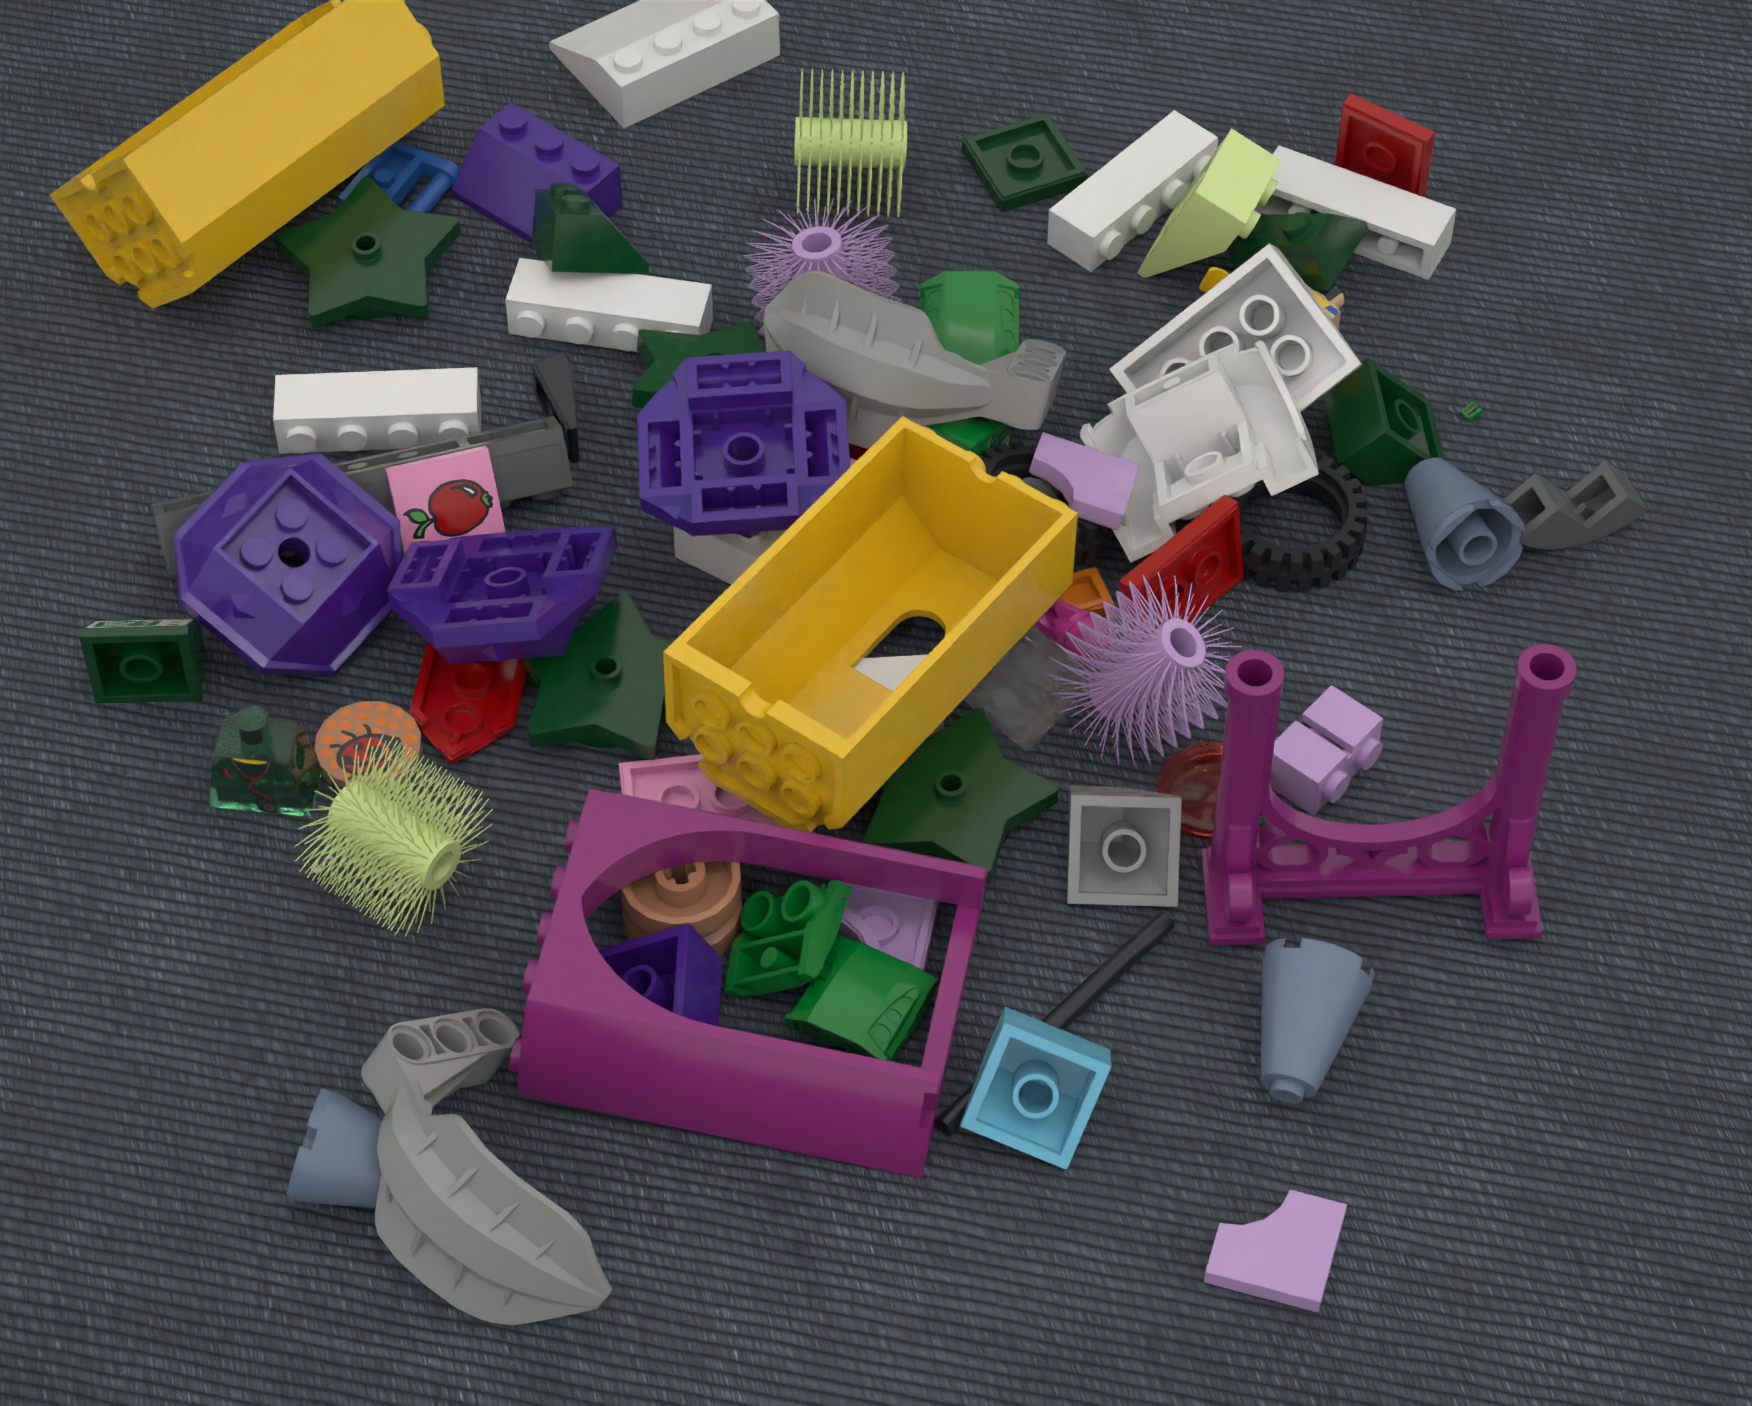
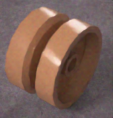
(692, 893)

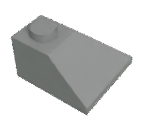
(1123, 846)

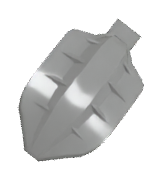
(894, 366)
(450, 1202)

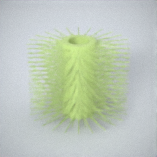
(852, 142)
(394, 835)

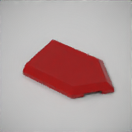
(466, 703)

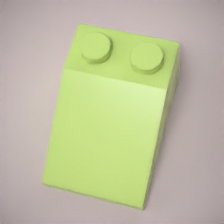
(1215, 206)

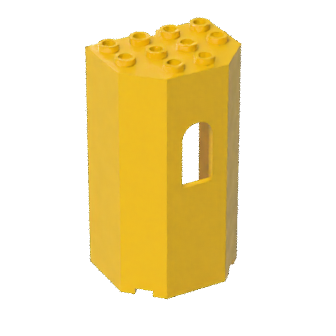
(254, 146)
(899, 536)

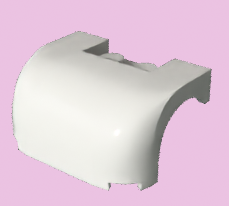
(1202, 437)

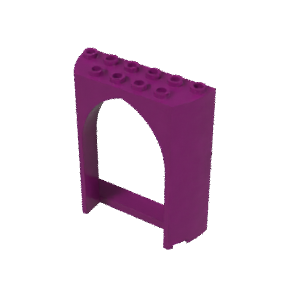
(619, 1054)

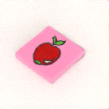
(445, 497)

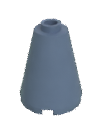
(1462, 525)
(1306, 1013)
(338, 1155)

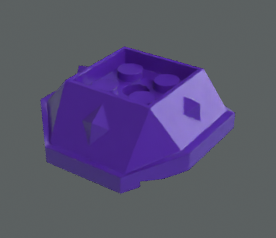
(740, 444)
(502, 590)
(280, 614)

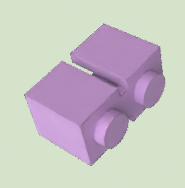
(1320, 761)

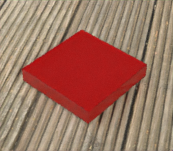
(1384, 146)

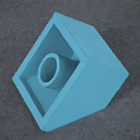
(1036, 1088)

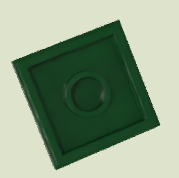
(1024, 162)

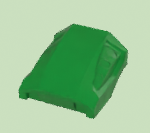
(973, 313)
(785, 938)
(863, 1001)

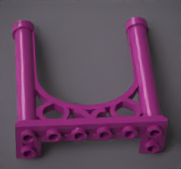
(1379, 857)

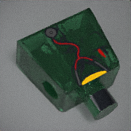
(263, 765)

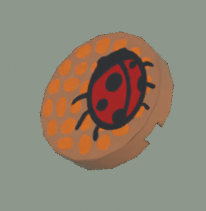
(354, 726)

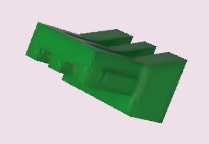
(1471, 411)

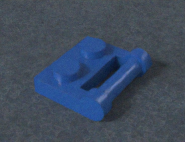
(401, 168)

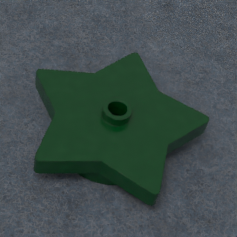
(368, 256)
(667, 350)
(603, 686)
(958, 797)

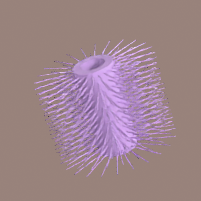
(822, 250)
(1146, 669)

